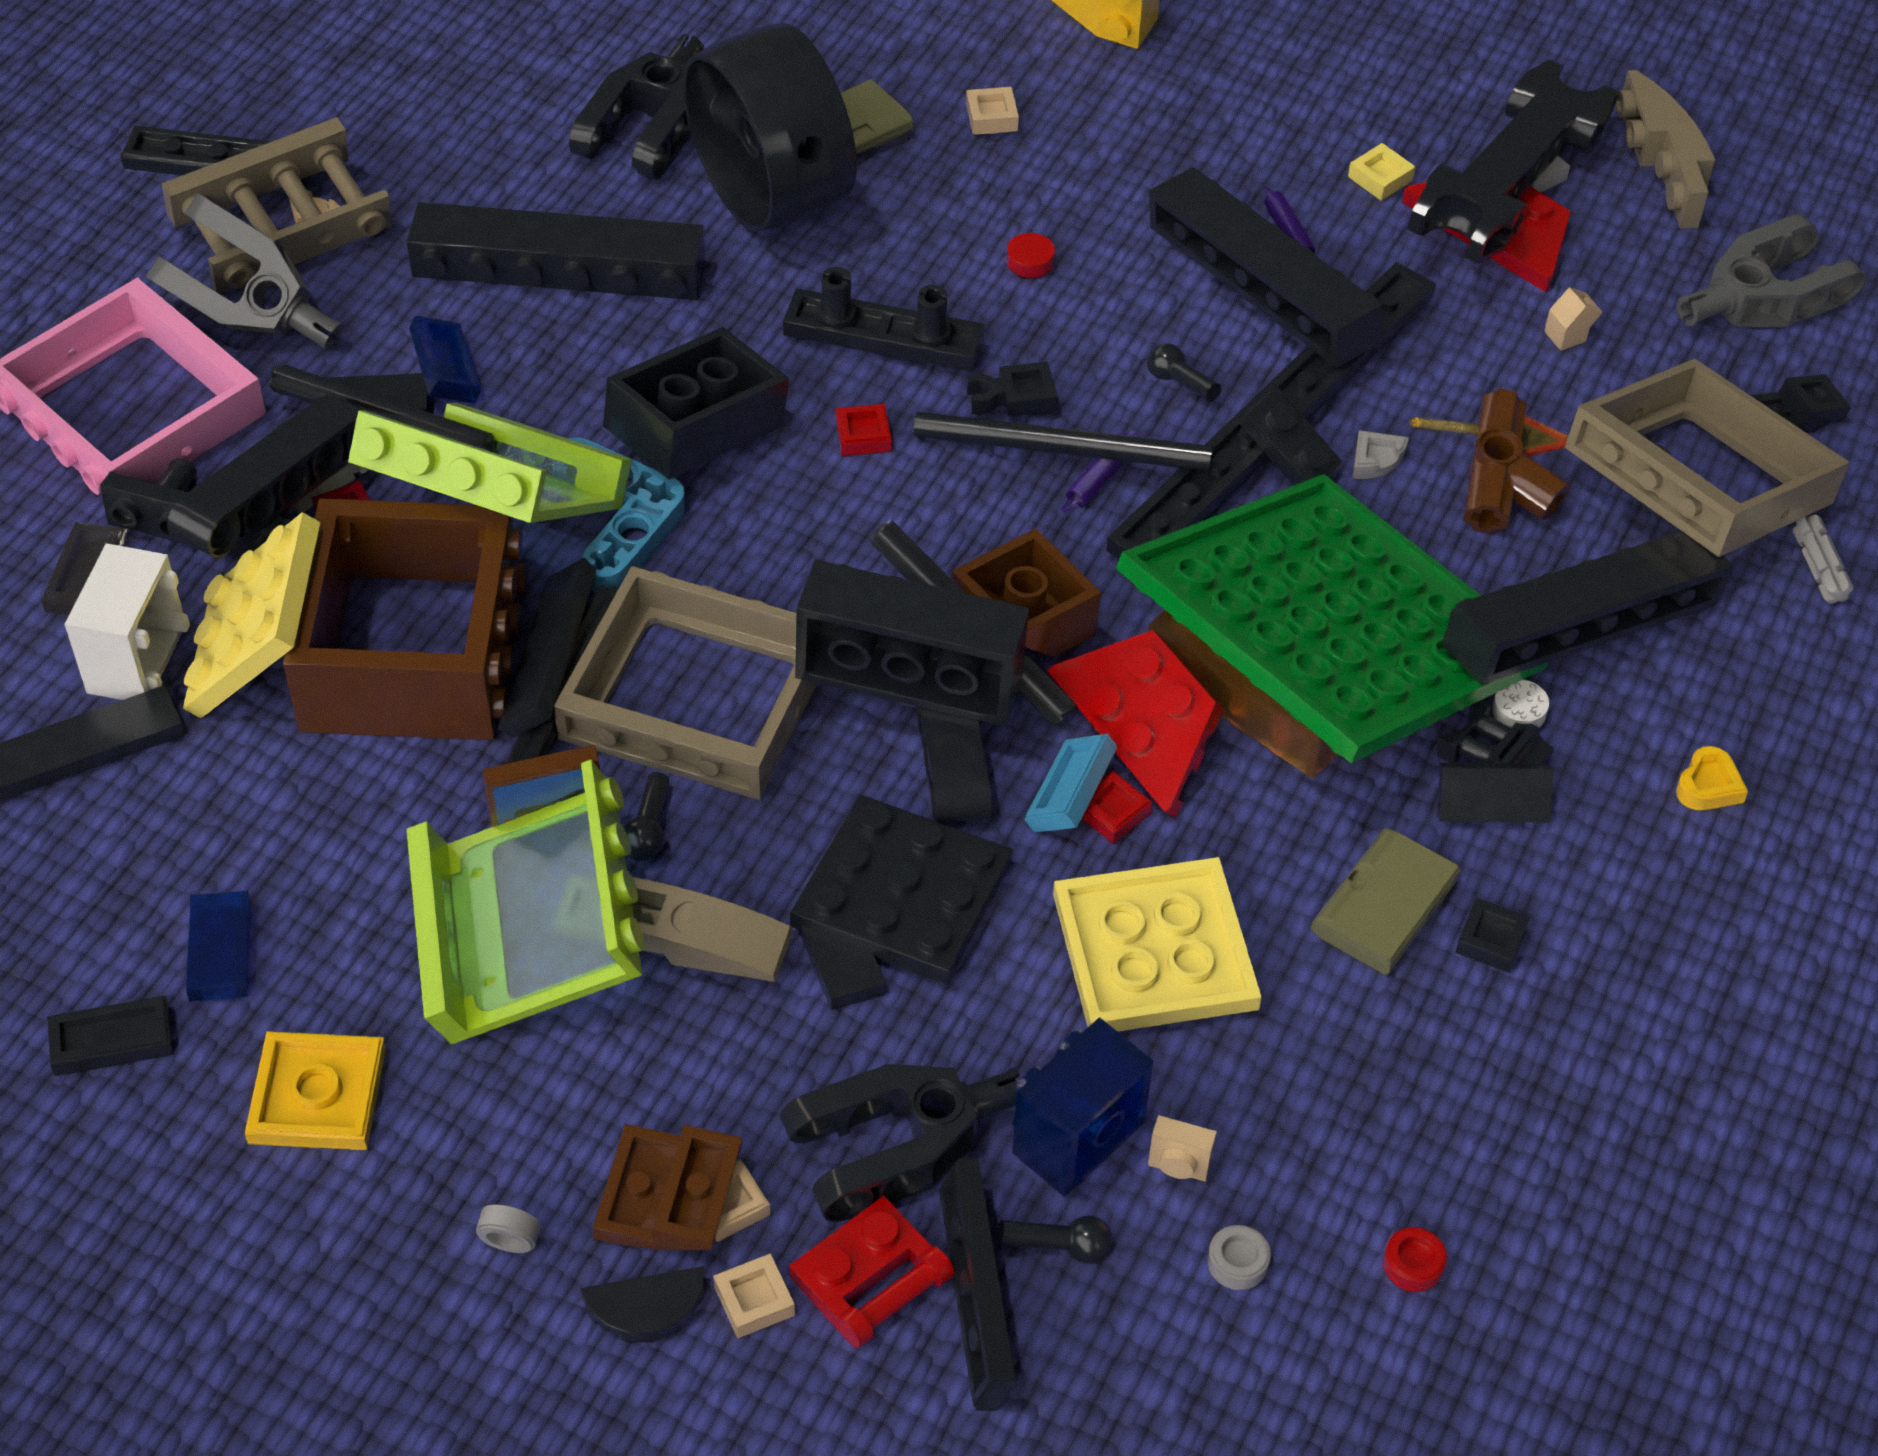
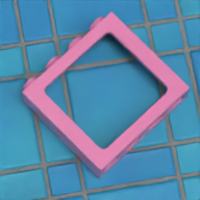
(98, 333)

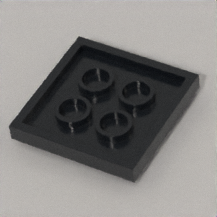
(903, 888)

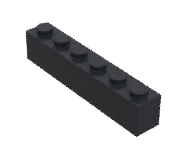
(557, 250)
(1266, 267)
(1584, 606)

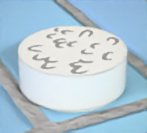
(1522, 704)

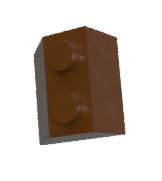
(1039, 577)

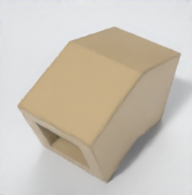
(1571, 319)

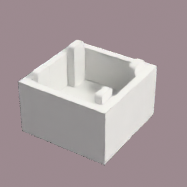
(126, 622)

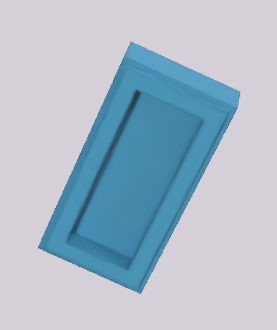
(1070, 783)

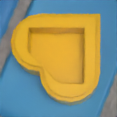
(1711, 781)

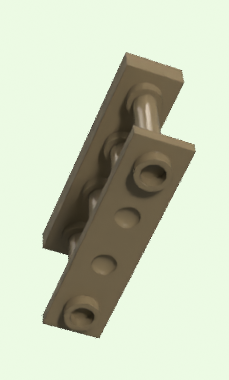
(266, 169)

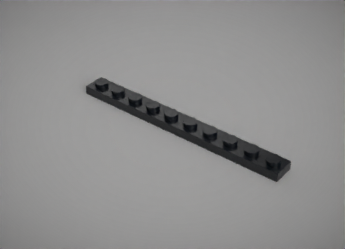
(1307, 382)

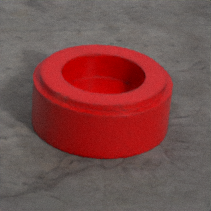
(1030, 255)
(1414, 1259)

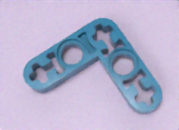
(636, 512)

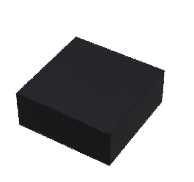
(1492, 935)

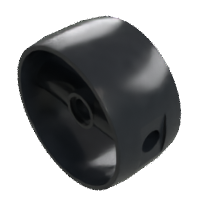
(749, 120)

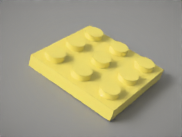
(251, 615)
(1156, 945)

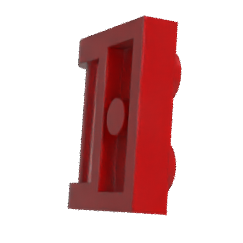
(858, 1259)

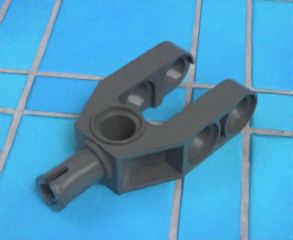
(275, 271)
(1750, 294)

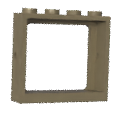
(1611, 440)
(653, 599)

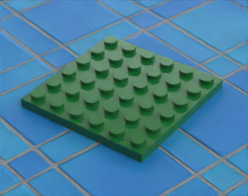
(1319, 612)

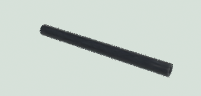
(1064, 441)

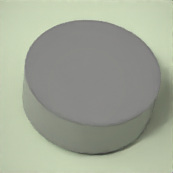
(508, 1228)
(1239, 1257)

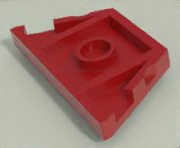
(1537, 243)
(1147, 707)

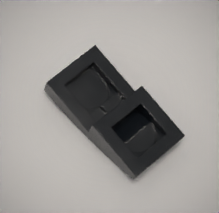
(1807, 402)

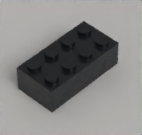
(910, 642)

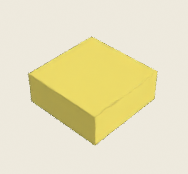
(1381, 171)

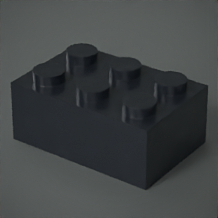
(695, 402)

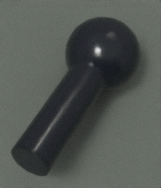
(1169, 362)
(644, 831)
(1085, 1239)

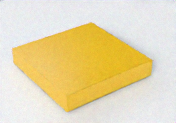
(316, 1090)

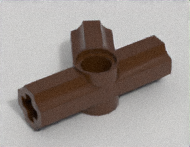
(1505, 473)

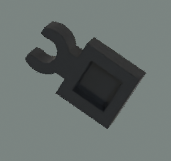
(1018, 388)

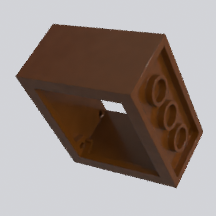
(399, 689)

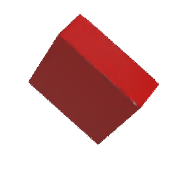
(863, 430)
(1116, 807)

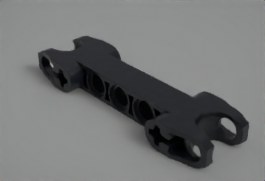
(1486, 196)

